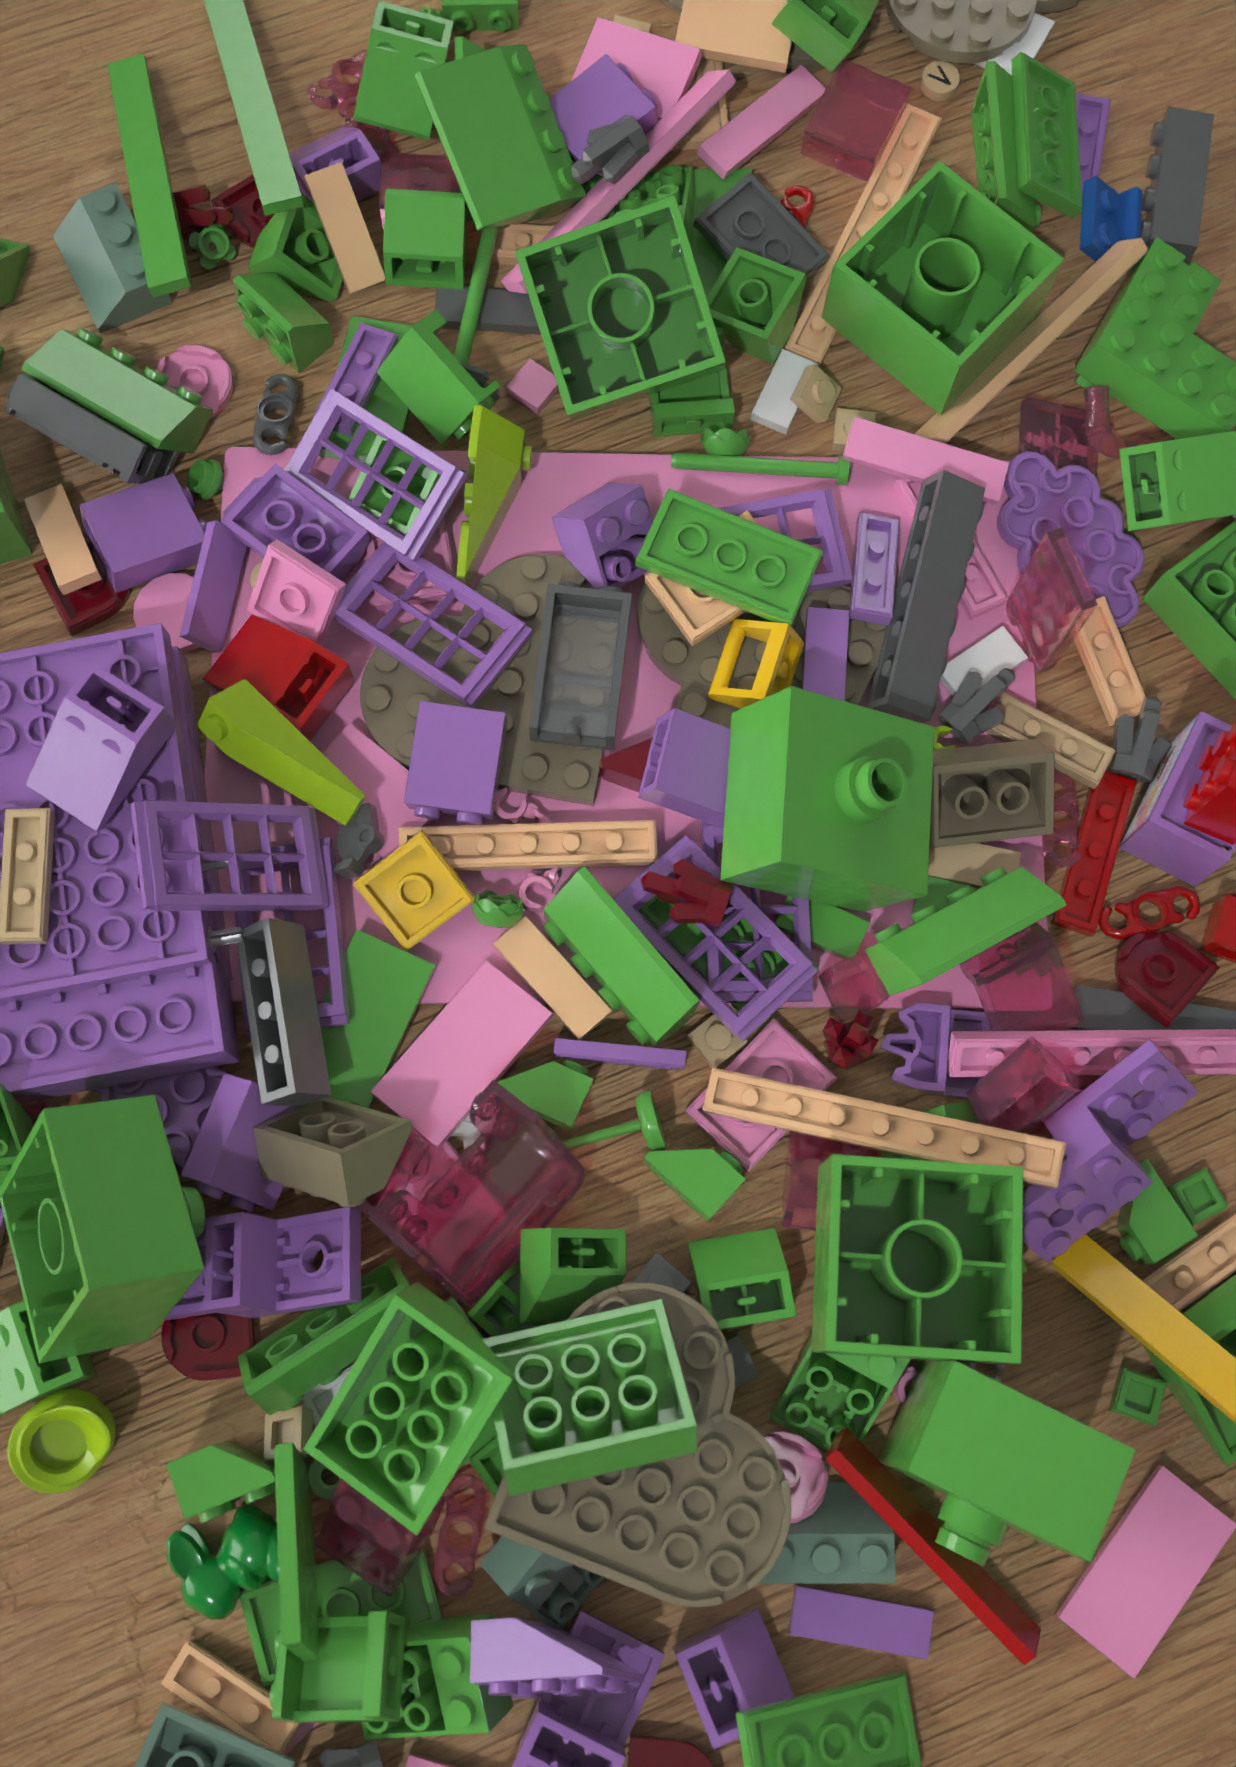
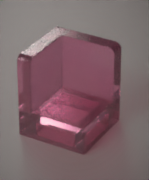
(853, 986)

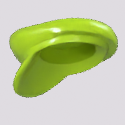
(61, 1441)

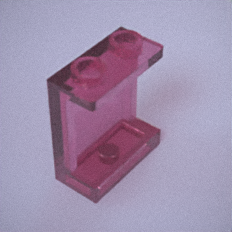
(854, 120)
(1024, 984)

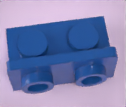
(1108, 217)

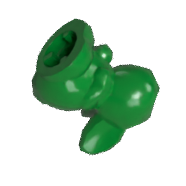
(244, 1560)

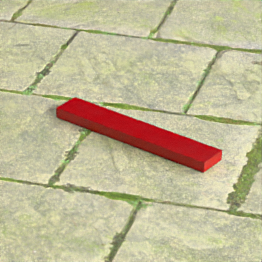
(920, 1532)

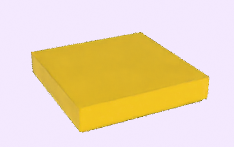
(414, 890)

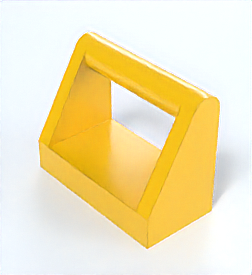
(776, 666)

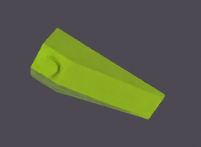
(496, 471)
(269, 745)

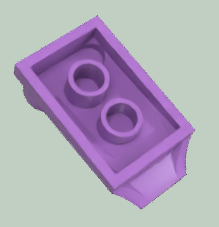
(298, 517)

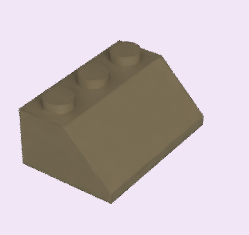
(991, 793)
(331, 1149)

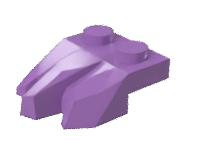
(928, 1046)

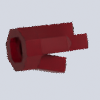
(194, 213)
(694, 894)
(849, 1042)

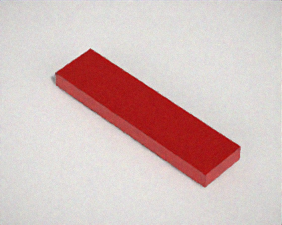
(1099, 839)

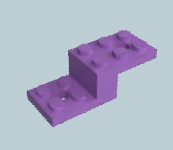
(1099, 1165)
(267, 1264)
(592, 1726)

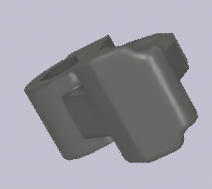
(358, 841)

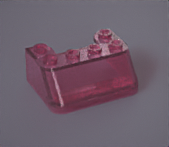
(474, 1215)

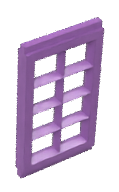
(430, 511)
(827, 527)
(491, 663)
(151, 857)
(741, 989)
(770, 996)
(338, 1010)

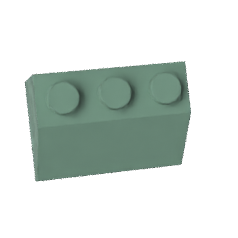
(106, 259)
(837, 1544)
(190, 1741)

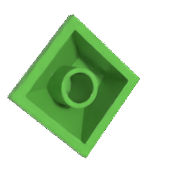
(298, 253)
(756, 303)
(394, 469)

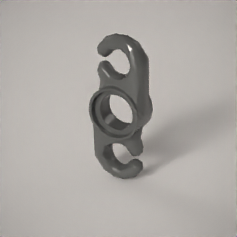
(268, 427)

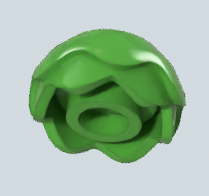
(725, 442)
(497, 910)

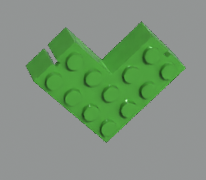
(1150, 349)

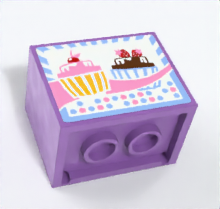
(1158, 826)

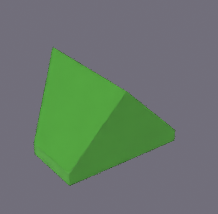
(500, 1307)

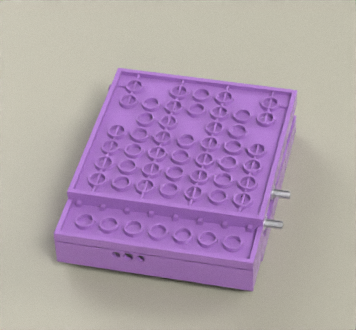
(117, 985)

